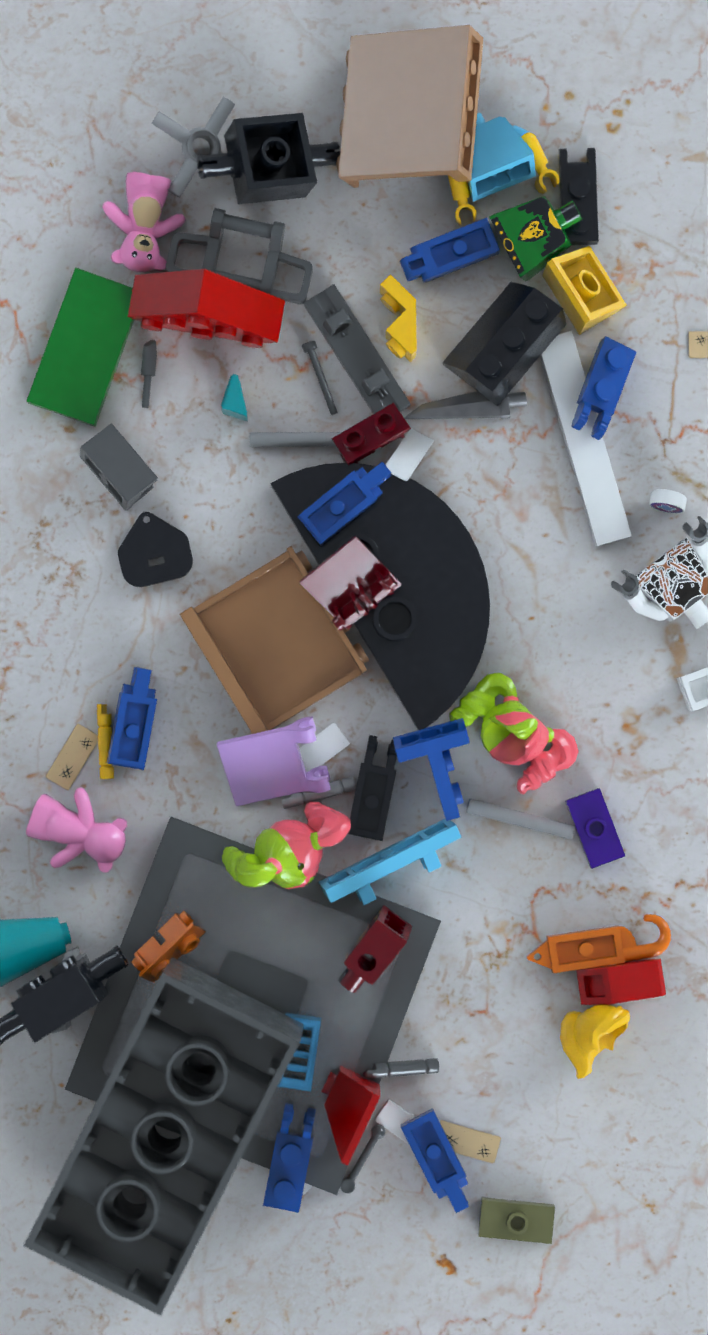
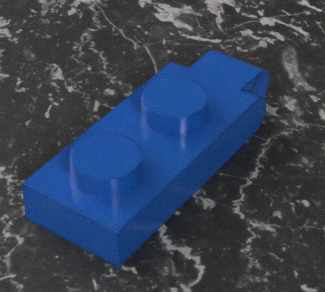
(450, 252)

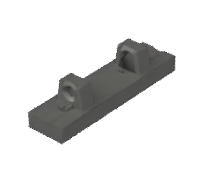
(355, 351)

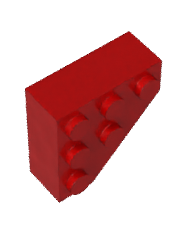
(206, 307)

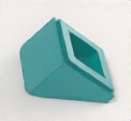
(233, 400)

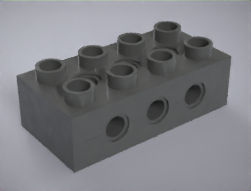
(147, 1245)

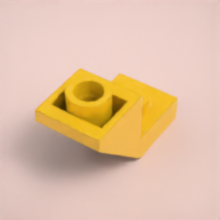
(402, 332)

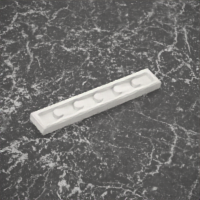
(586, 453)

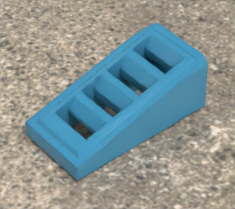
(313, 1024)

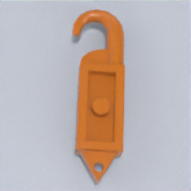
(599, 947)

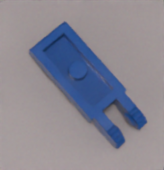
(603, 385)
(289, 1163)

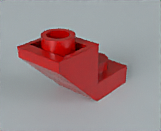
(621, 982)

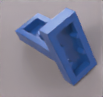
(435, 743)

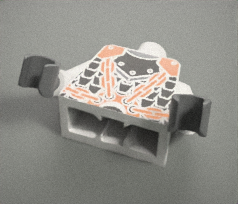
(673, 581)

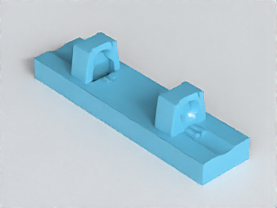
(417, 846)

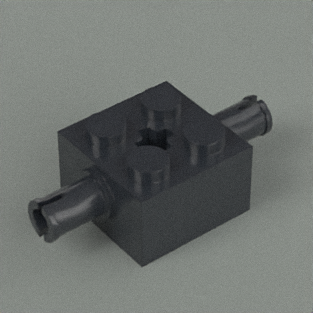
(269, 158)
(61, 998)

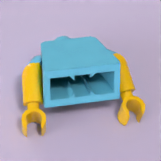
(501, 159)

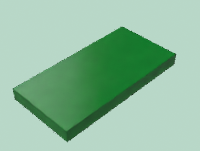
(83, 348)

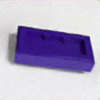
(595, 828)

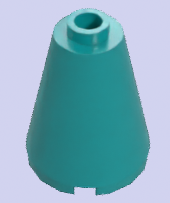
(29, 944)

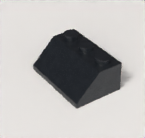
(506, 341)

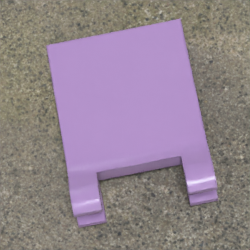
(271, 764)

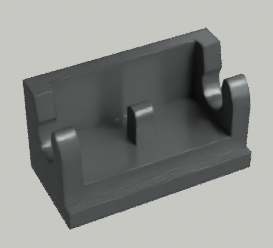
(118, 466)

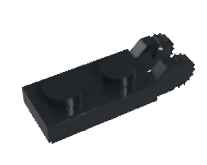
(373, 794)

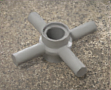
(187, 137)

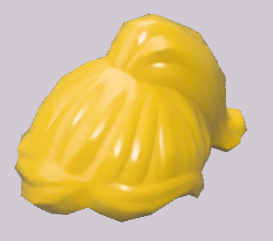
(589, 1032)

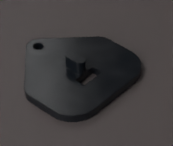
(150, 542)

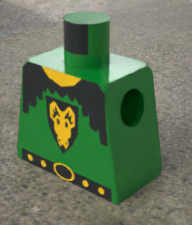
(535, 233)

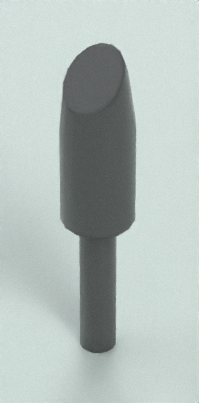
(148, 369)

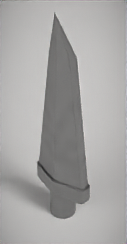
(468, 406)

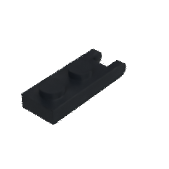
(579, 184)

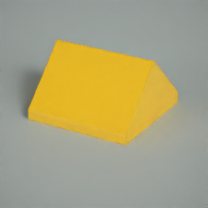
(583, 288)

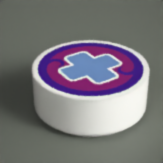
(668, 501)

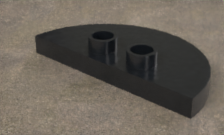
(438, 619)

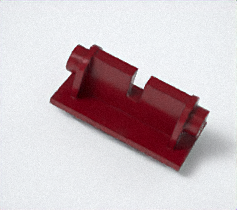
(371, 434)

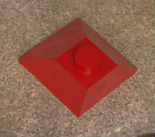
(349, 1107)

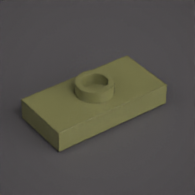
(516, 1220)

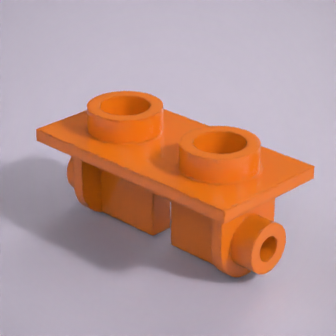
(180, 938)

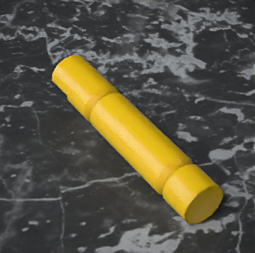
(104, 722)

